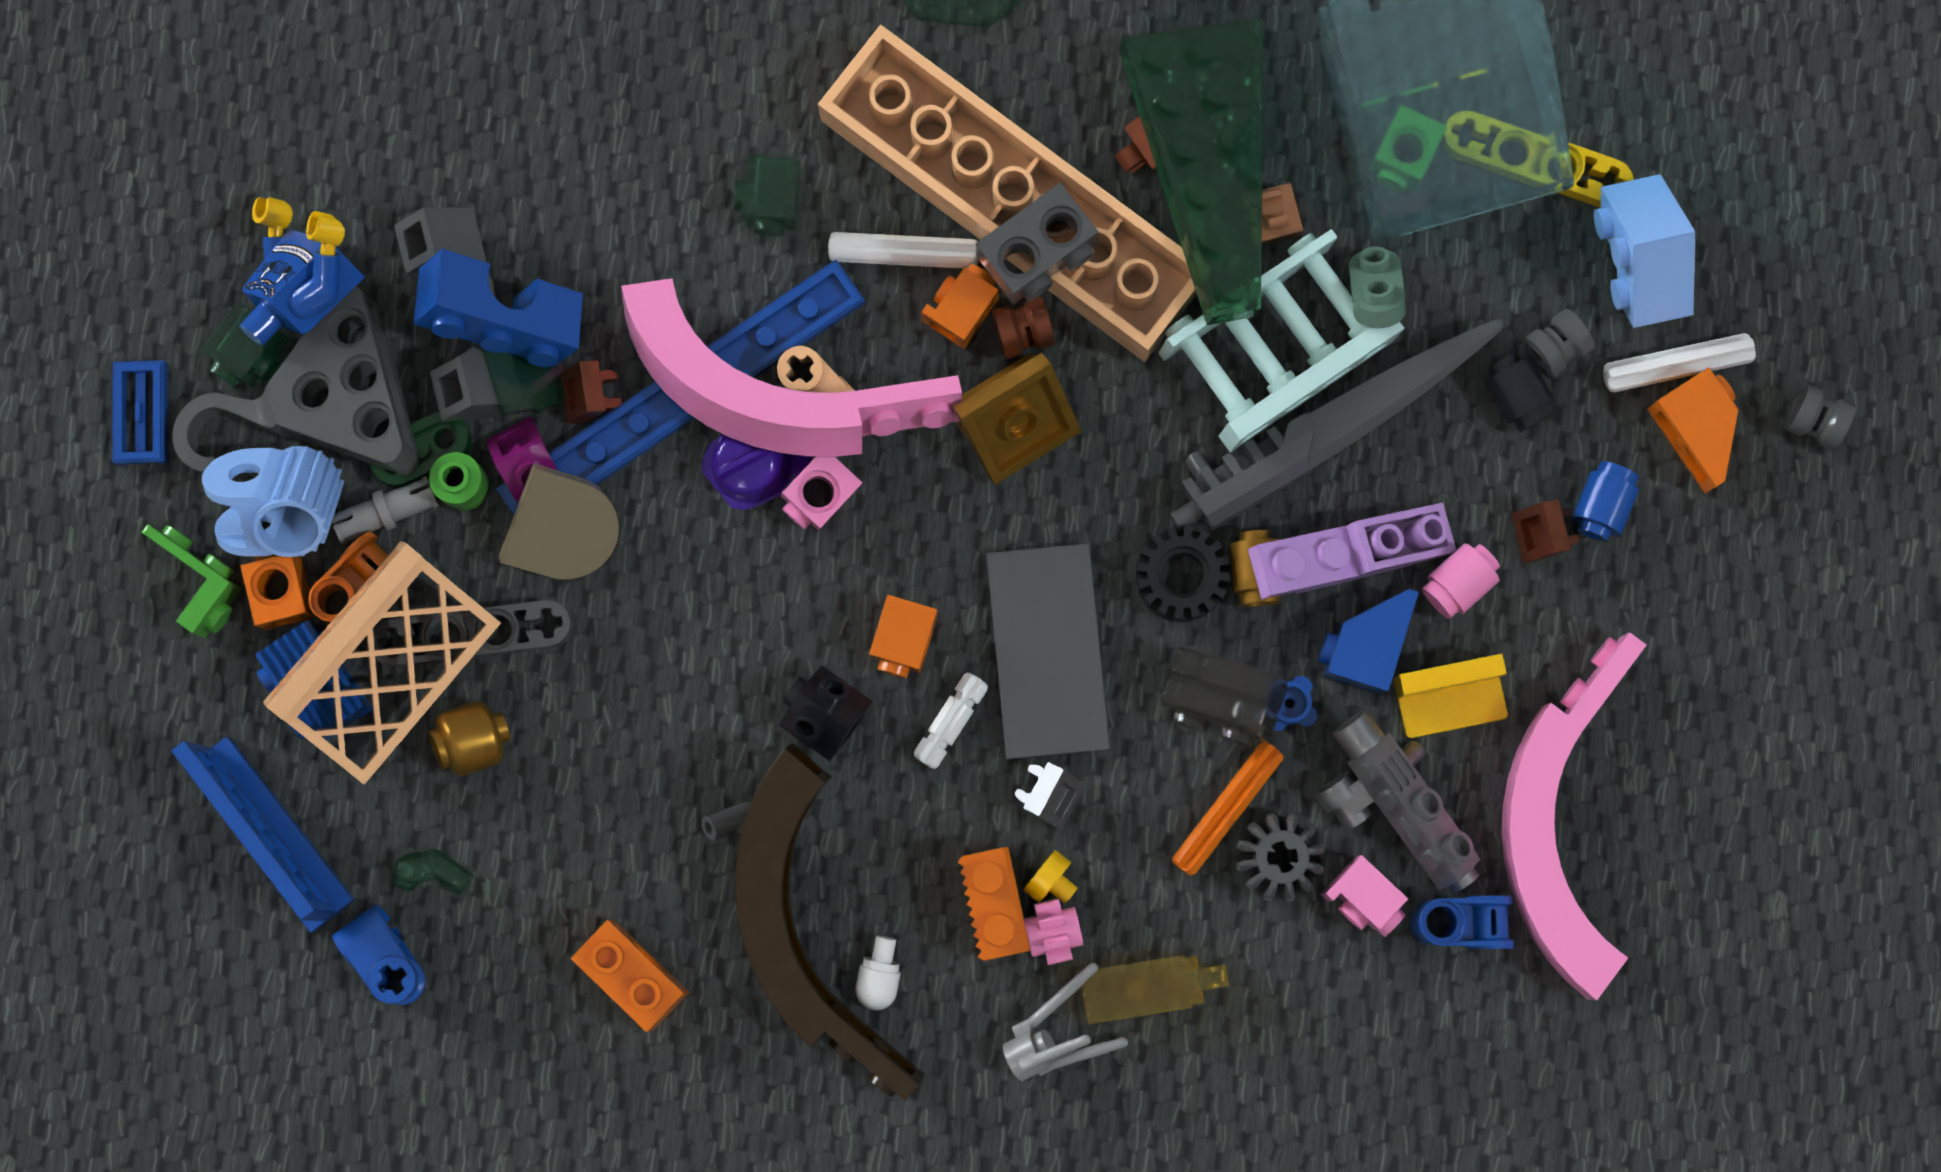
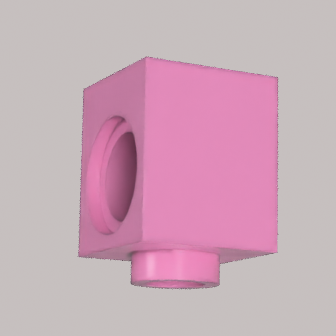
(840, 479)

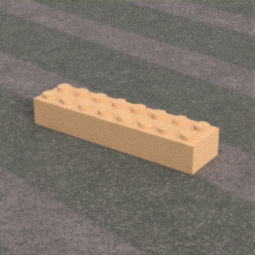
(990, 169)

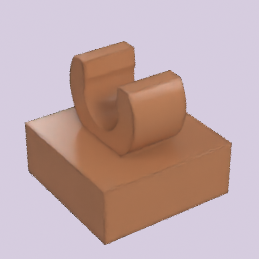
(1279, 214)

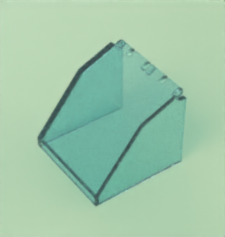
(1445, 107)

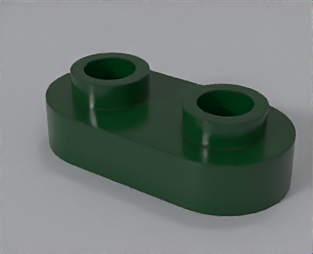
(425, 437)

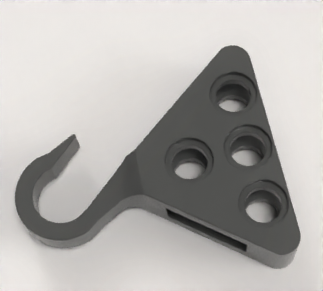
(319, 363)

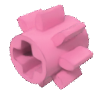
(1053, 931)

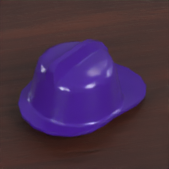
(749, 474)

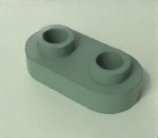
(1377, 288)

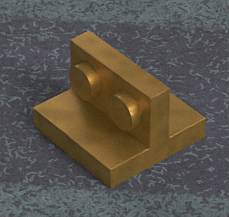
(1016, 416)

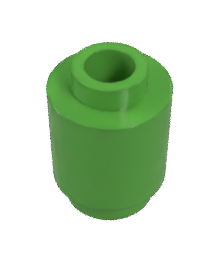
(473, 487)

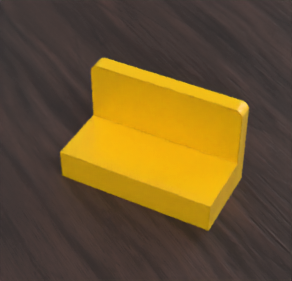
(1451, 696)

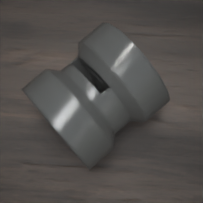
(1559, 343)
(1820, 417)

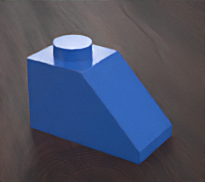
(1369, 645)

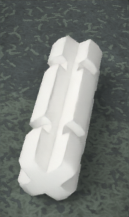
(950, 720)

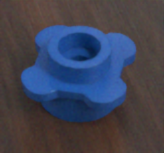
(1302, 711)

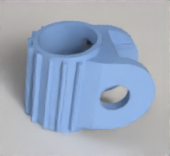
(292, 492)

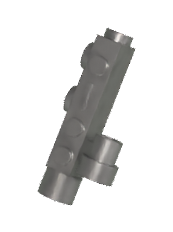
(1412, 808)

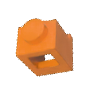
(962, 305)

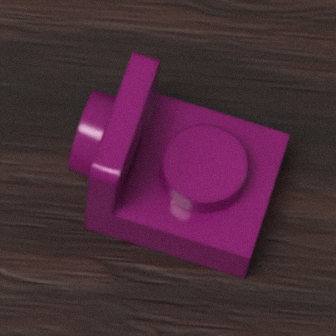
(516, 451)

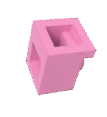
(1367, 897)

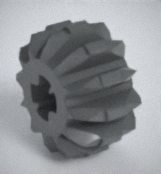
(1271, 873)

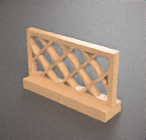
(349, 630)

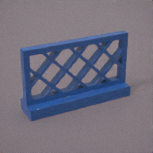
(266, 830)

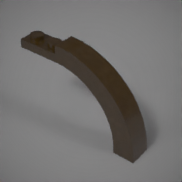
(771, 934)

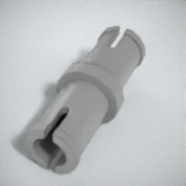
(384, 510)

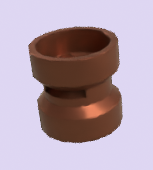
(1023, 328)

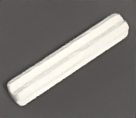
(902, 250)
(1678, 362)

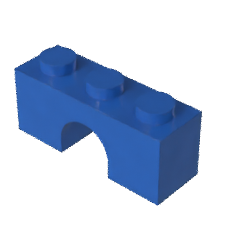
(458, 303)

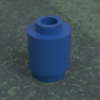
(1606, 501)

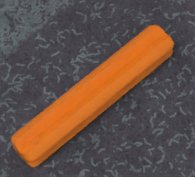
(1227, 808)

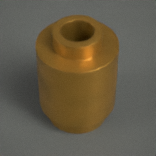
(1242, 571)

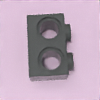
(1028, 235)

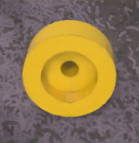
(1050, 879)

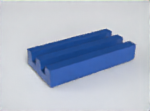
(160, 412)

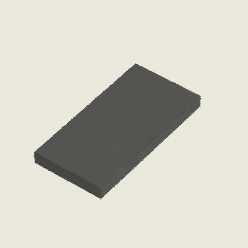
(1047, 651)

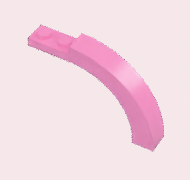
(767, 413)
(1529, 829)

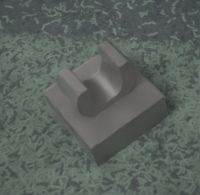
(1053, 795)

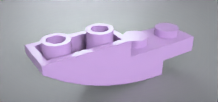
(1351, 551)

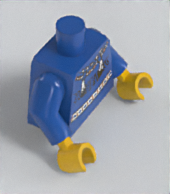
(299, 275)

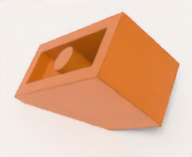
(1700, 425)

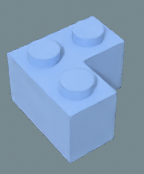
(1650, 249)

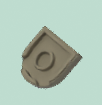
(560, 526)

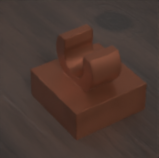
(1137, 153)
(584, 391)
(1543, 531)

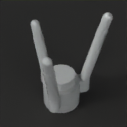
(1036, 1052)

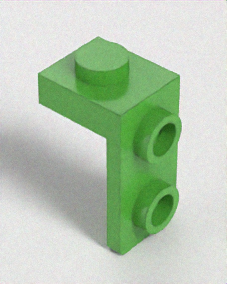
(210, 606)

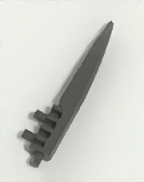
(1317, 436)

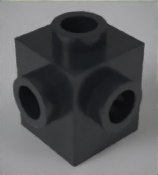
(823, 712)

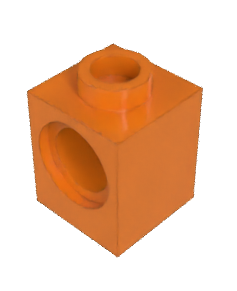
(289, 608)
(902, 636)

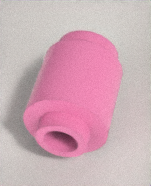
(1461, 580)

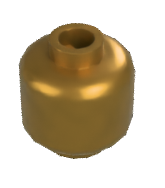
(469, 738)

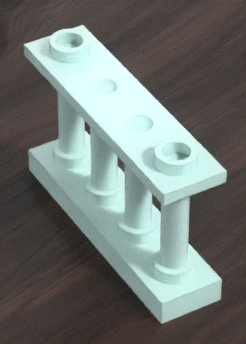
(1285, 388)

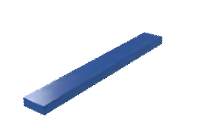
(748, 347)

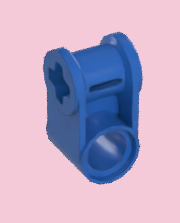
(1473, 922)
(376, 951)

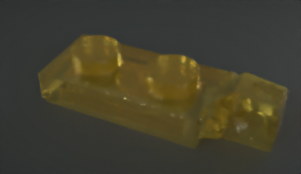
(1149, 988)

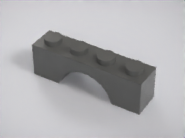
(462, 380)

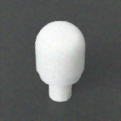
(878, 976)

